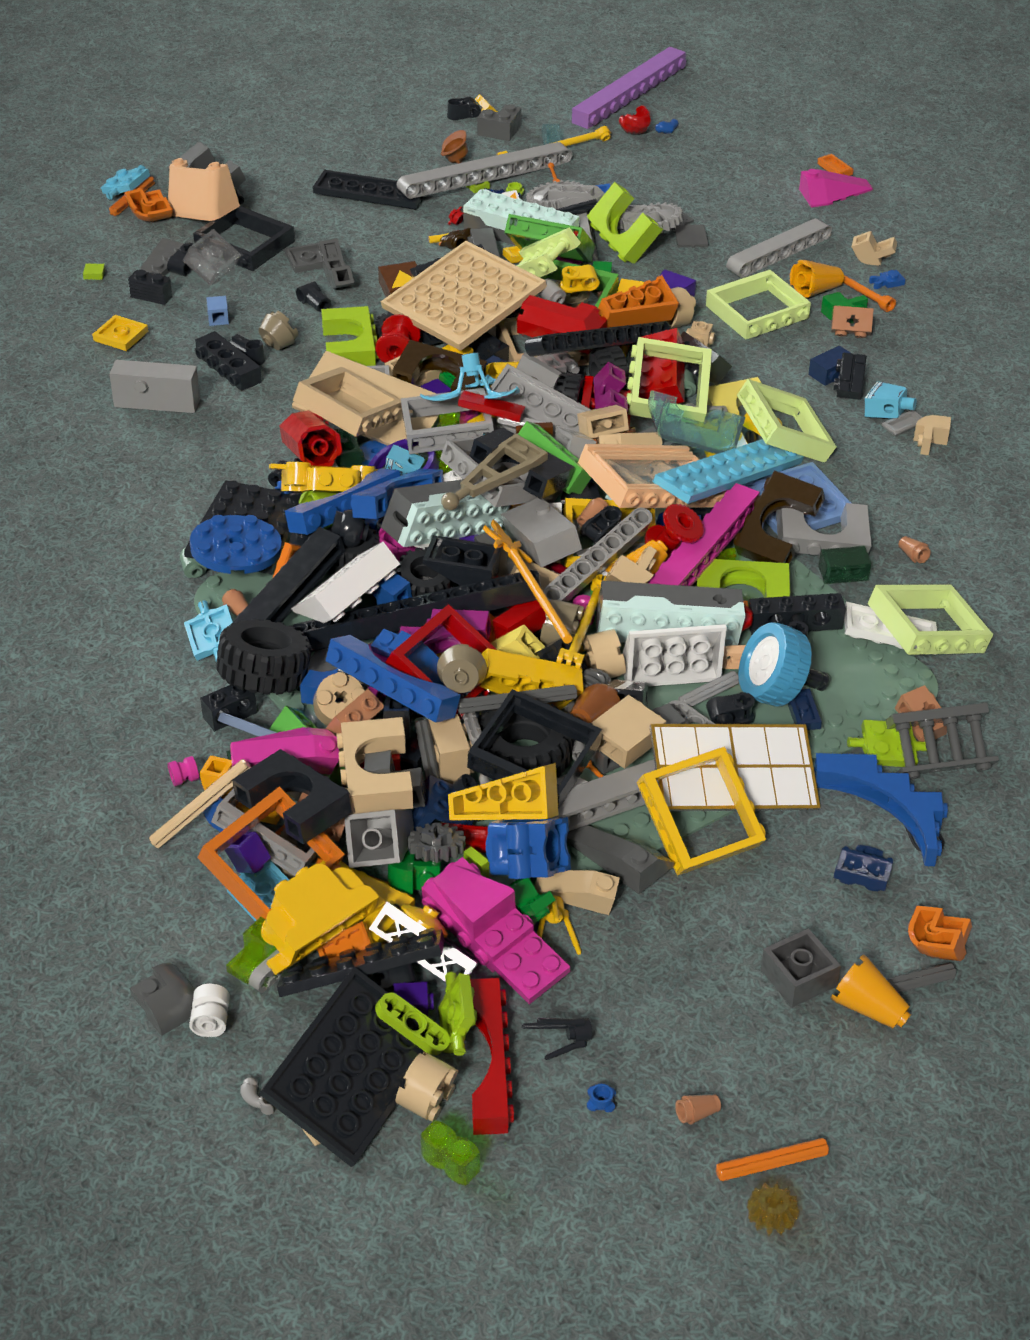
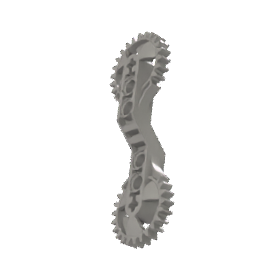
(568, 193)

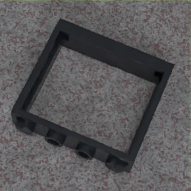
(281, 235)
(546, 715)

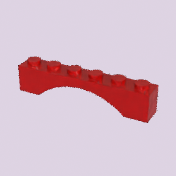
(489, 1100)

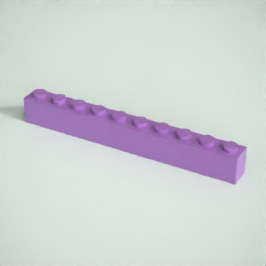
(628, 87)

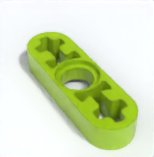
(401, 1005)

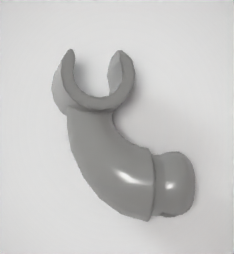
(249, 1094)

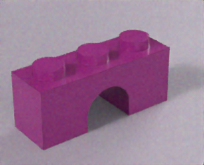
(608, 385)

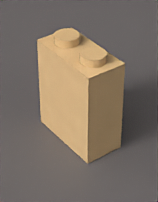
(626, 730)

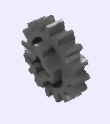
(436, 842)

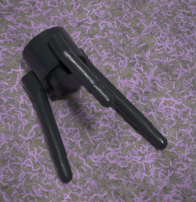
(576, 1029)

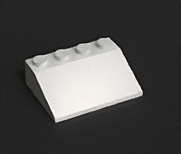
(348, 585)
(675, 655)

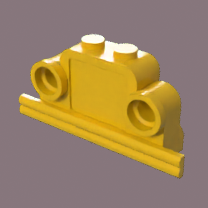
(304, 477)
(313, 911)

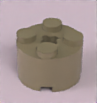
(568, 613)

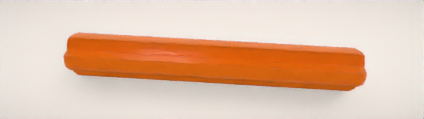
(122, 203)
(772, 1159)

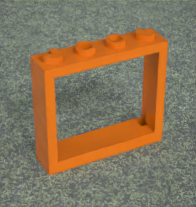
(277, 801)

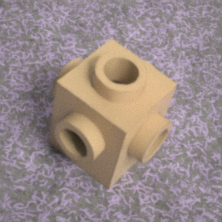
(702, 332)

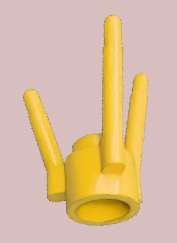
(556, 915)

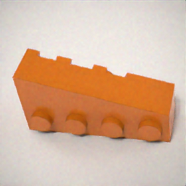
(640, 304)

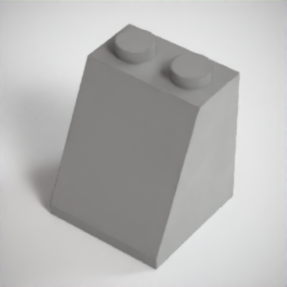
(378, 837)

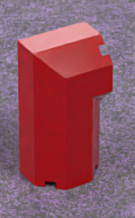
(549, 317)
(311, 438)

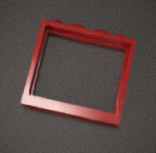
(457, 626)

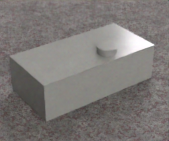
(155, 386)
(542, 531)

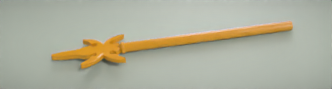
(516, 555)

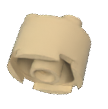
(685, 309)
(604, 653)
(331, 688)
(426, 1086)

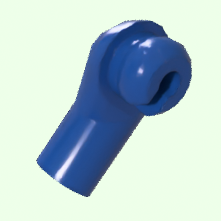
(666, 127)

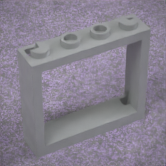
(435, 438)
(457, 457)
(280, 850)

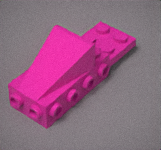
(492, 928)

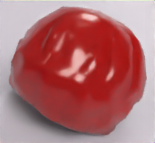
(636, 123)

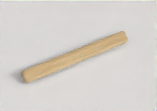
(198, 805)

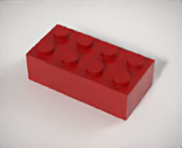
(661, 373)

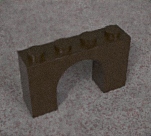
(420, 358)
(778, 493)

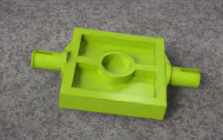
(884, 743)
(457, 1011)

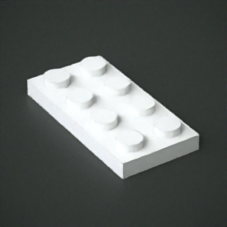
(863, 623)

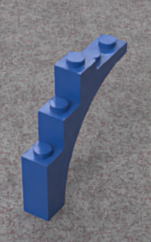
(862, 777)

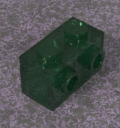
(351, 452)
(844, 564)

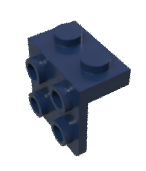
(435, 804)

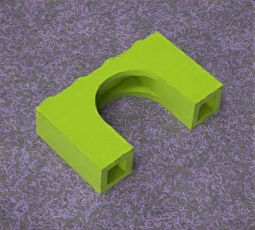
(605, 218)
(354, 322)
(767, 577)

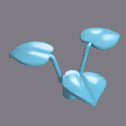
(472, 367)

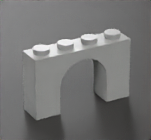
(854, 525)

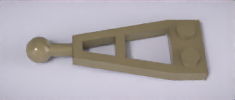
(515, 447)

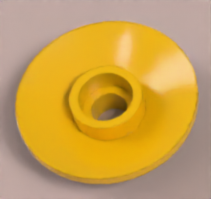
(426, 917)

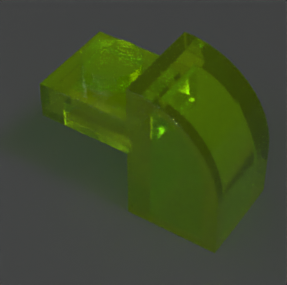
(252, 954)

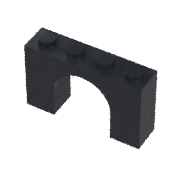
(541, 480)
(311, 816)

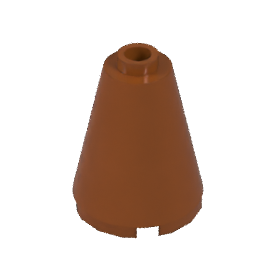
(594, 702)

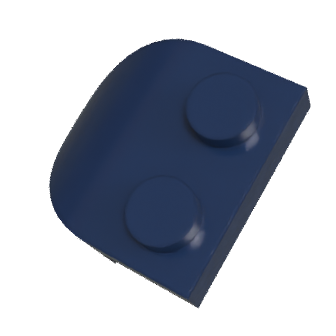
(864, 867)

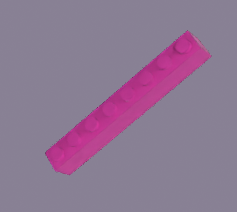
(719, 527)

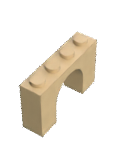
(369, 790)

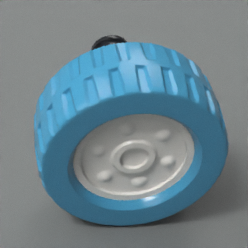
(778, 665)

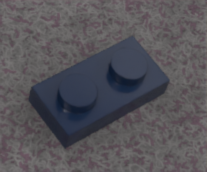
(804, 710)

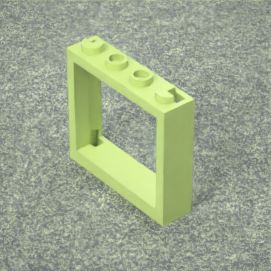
(719, 297)
(671, 351)
(761, 399)
(890, 599)

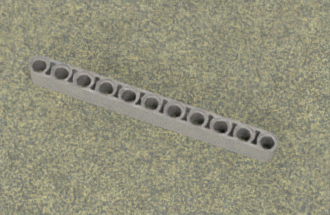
(483, 170)

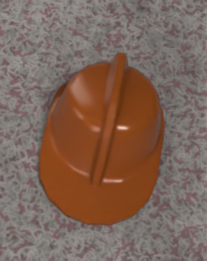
(455, 147)

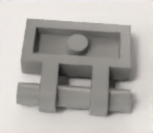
(560, 362)

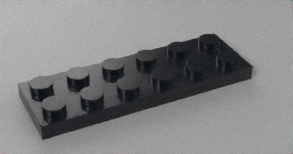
(363, 189)
(372, 959)

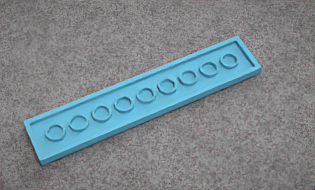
(724, 470)

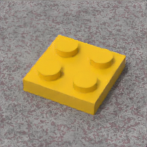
(120, 332)

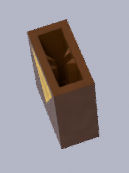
(394, 276)

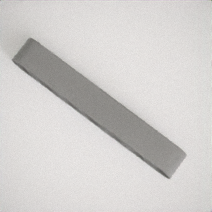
(778, 247)
(602, 553)

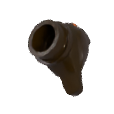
(454, 238)

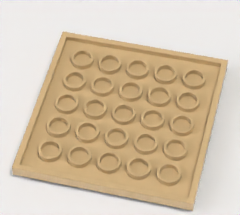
(463, 294)

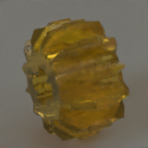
(773, 1208)

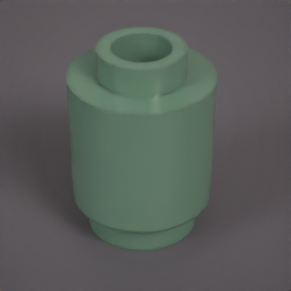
(689, 384)
(191, 566)

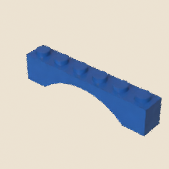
(375, 500)
(320, 513)
(423, 697)

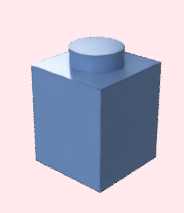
(217, 310)

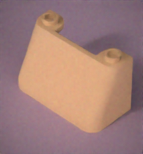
(201, 192)

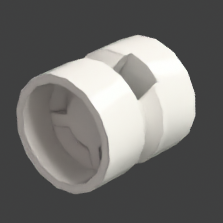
(209, 1010)

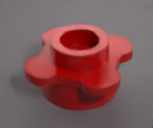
(456, 216)

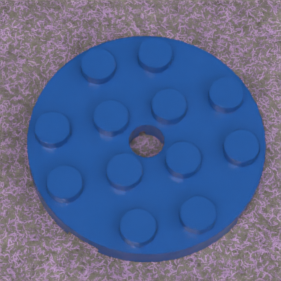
(235, 544)

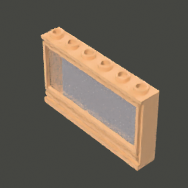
(629, 472)

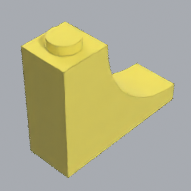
(726, 395)
(520, 642)

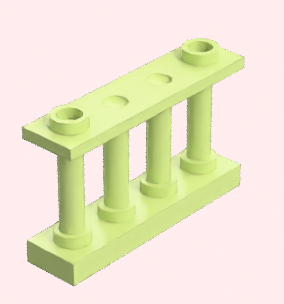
(540, 255)

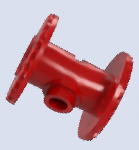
(396, 334)
(680, 525)

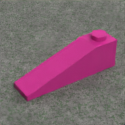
(824, 187)
(309, 745)

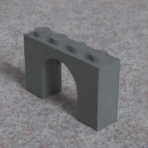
(200, 157)

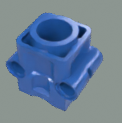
(528, 847)

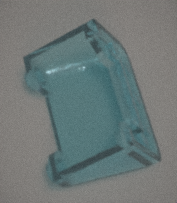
(716, 435)

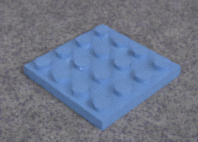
(831, 508)

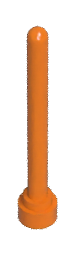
(886, 302)

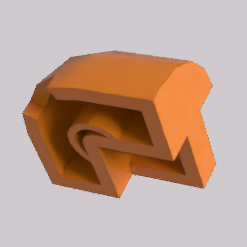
(149, 205)
(939, 934)

